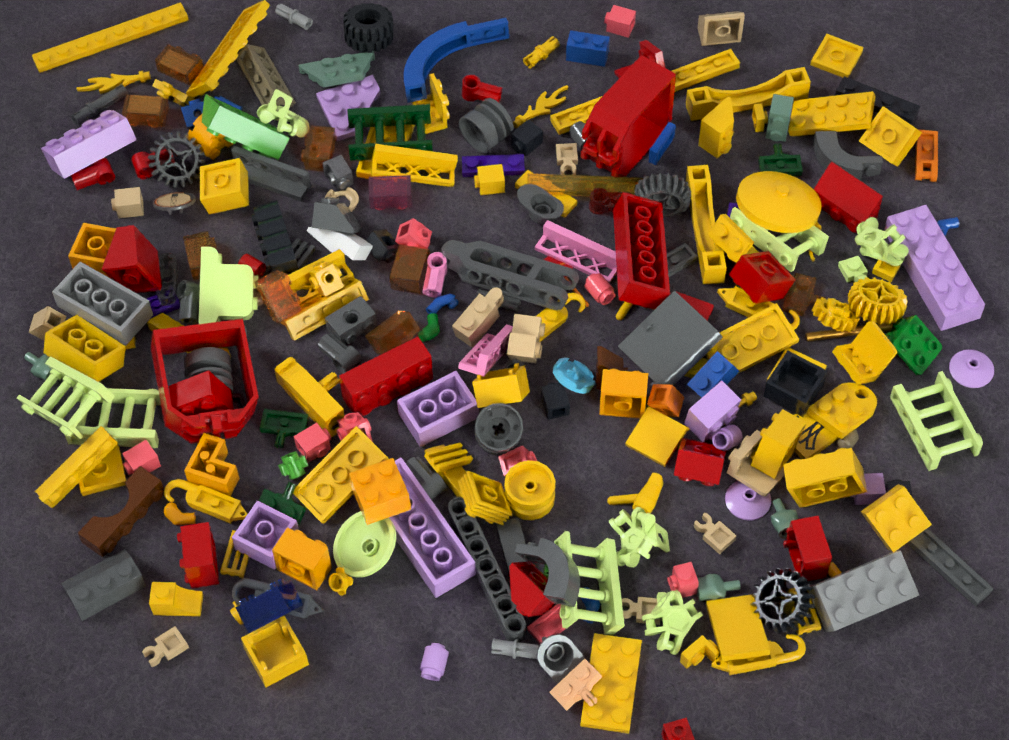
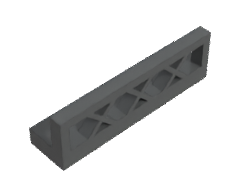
(271, 178)

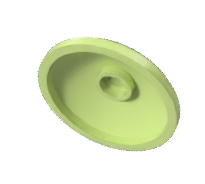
(355, 543)

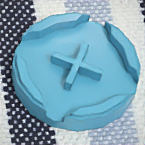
(574, 375)

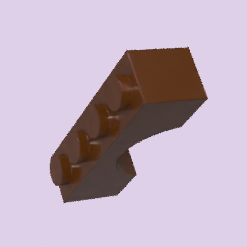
(104, 532)

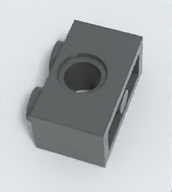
(355, 311)

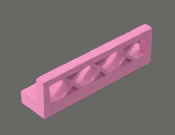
(579, 245)
(486, 352)

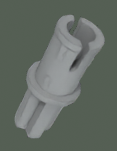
(293, 16)
(514, 649)

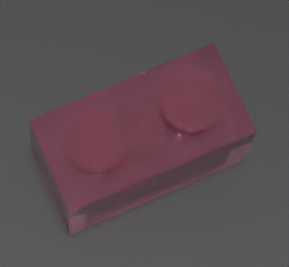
(390, 192)

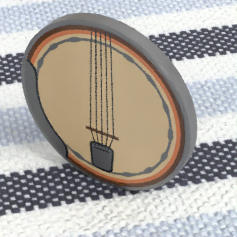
(174, 201)

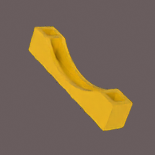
(789, 83)
(701, 206)

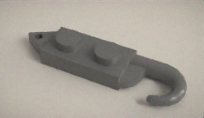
(304, 611)

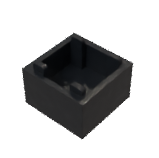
(795, 383)

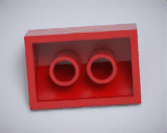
(847, 197)

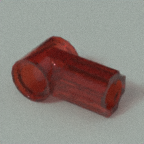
(607, 199)

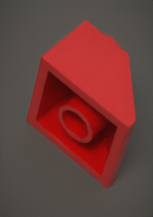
(699, 462)
(527, 589)

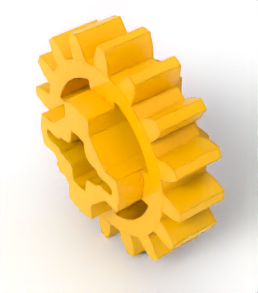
(835, 314)

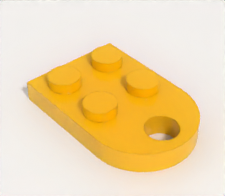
(842, 410)

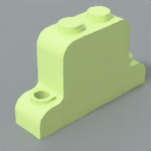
(225, 289)

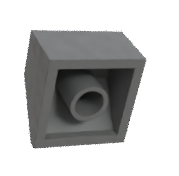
(334, 216)

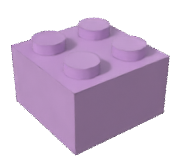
(713, 411)
(261, 532)

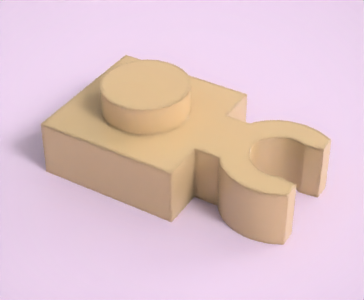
(567, 157)
(716, 535)
(642, 607)
(168, 645)

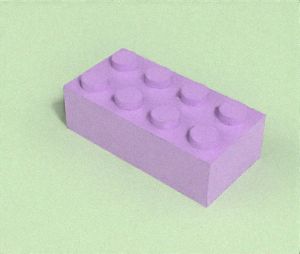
(88, 143)

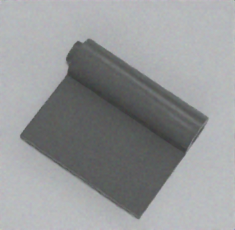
(670, 341)

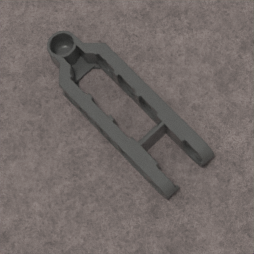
(534, 284)

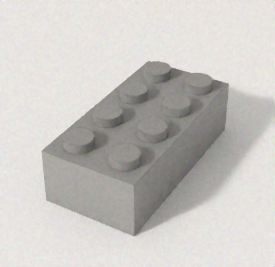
(103, 303)
(863, 591)

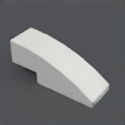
(348, 243)

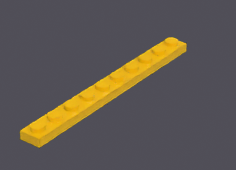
(685, 77)

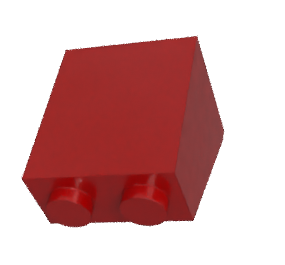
(133, 261)

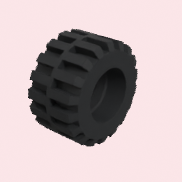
(368, 27)

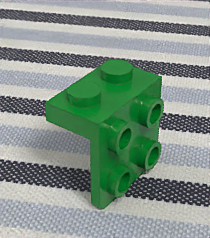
(914, 343)

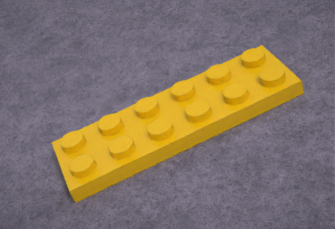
(227, 50)

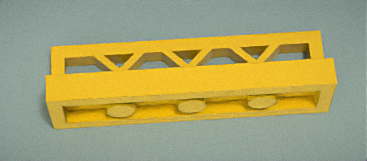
(413, 161)
(301, 277)
(319, 307)
(76, 467)

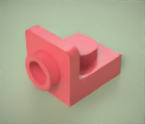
(515, 456)

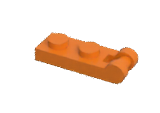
(927, 156)

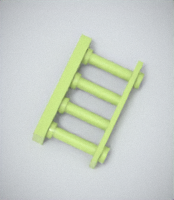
(811, 239)
(70, 378)
(123, 435)
(922, 436)
(609, 585)

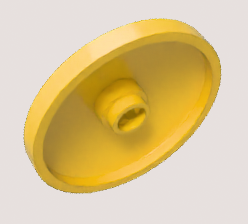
(778, 202)

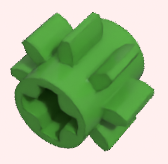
(293, 465)

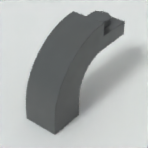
(828, 150)
(563, 577)

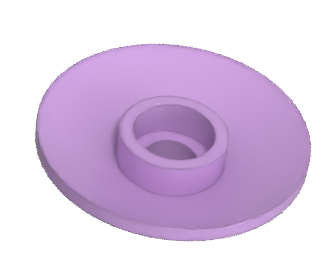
(969, 375)
(745, 507)

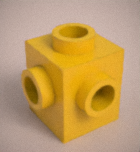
(325, 278)

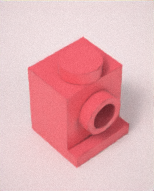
(684, 580)

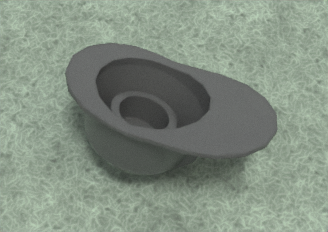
(539, 203)
(558, 656)

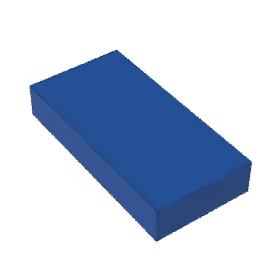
(662, 143)

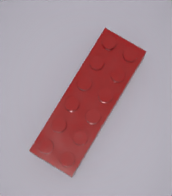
(640, 251)

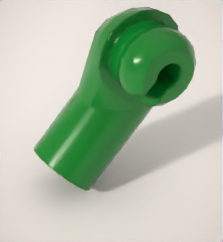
(431, 330)

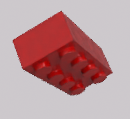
(386, 377)

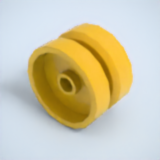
(530, 490)

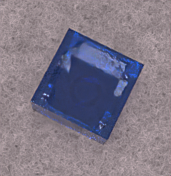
(268, 605)

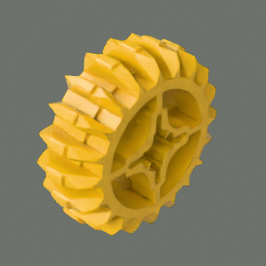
(877, 301)

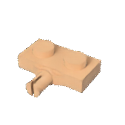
(577, 685)

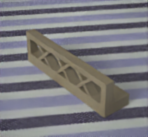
(262, 74)

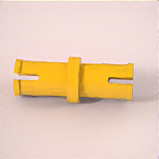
(541, 52)

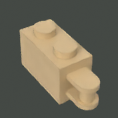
(478, 317)

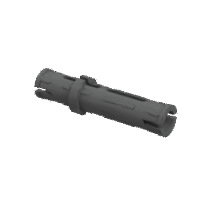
(92, 109)

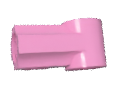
(435, 275)

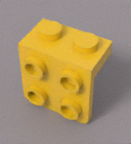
(438, 103)
(731, 238)
(866, 355)

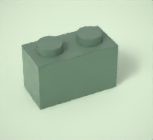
(779, 117)

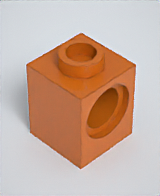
(666, 399)

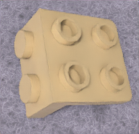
(742, 471)

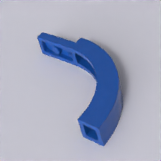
(443, 43)

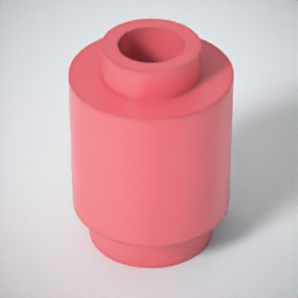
(600, 288)

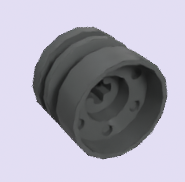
(486, 125)
(210, 359)
(494, 416)

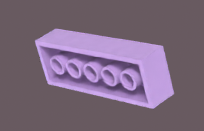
(936, 269)
(430, 540)

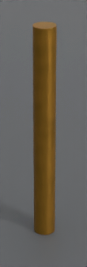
(828, 334)

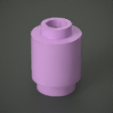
(727, 437)
(434, 662)

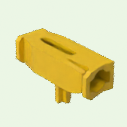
(310, 394)

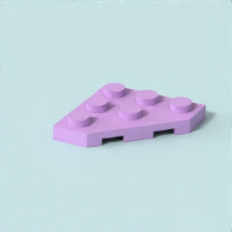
(347, 96)

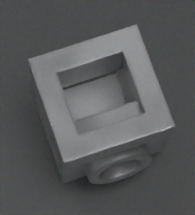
(338, 172)

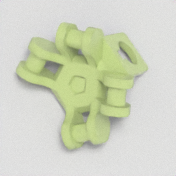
(269, 112)
(875, 246)
(638, 539)
(675, 619)

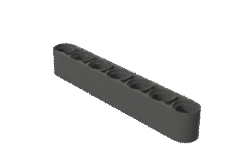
(487, 579)

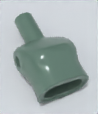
(39, 367)
(782, 518)
(713, 587)

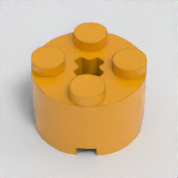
(209, 143)

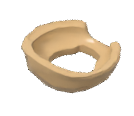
(350, 194)

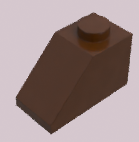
(607, 360)

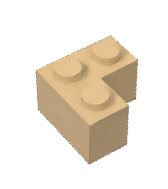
(525, 338)

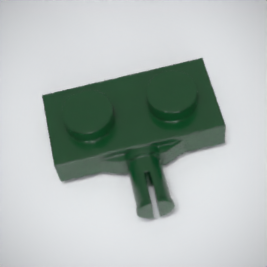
(781, 162)
(283, 424)
(284, 502)

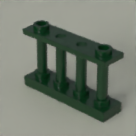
(388, 116)

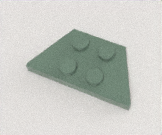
(338, 70)

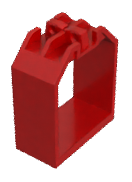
(629, 117)
(198, 336)

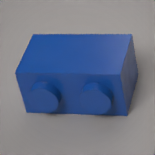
(587, 48)
(712, 373)

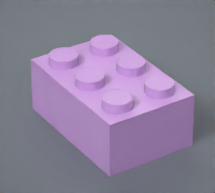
(438, 408)

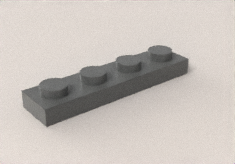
(951, 567)

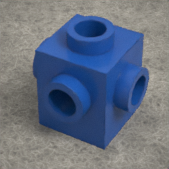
(190, 111)

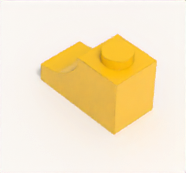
(173, 600)

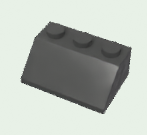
(103, 584)

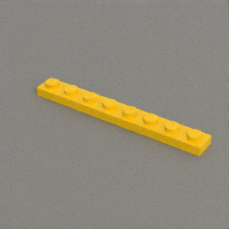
(110, 37)

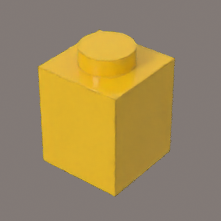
(490, 179)

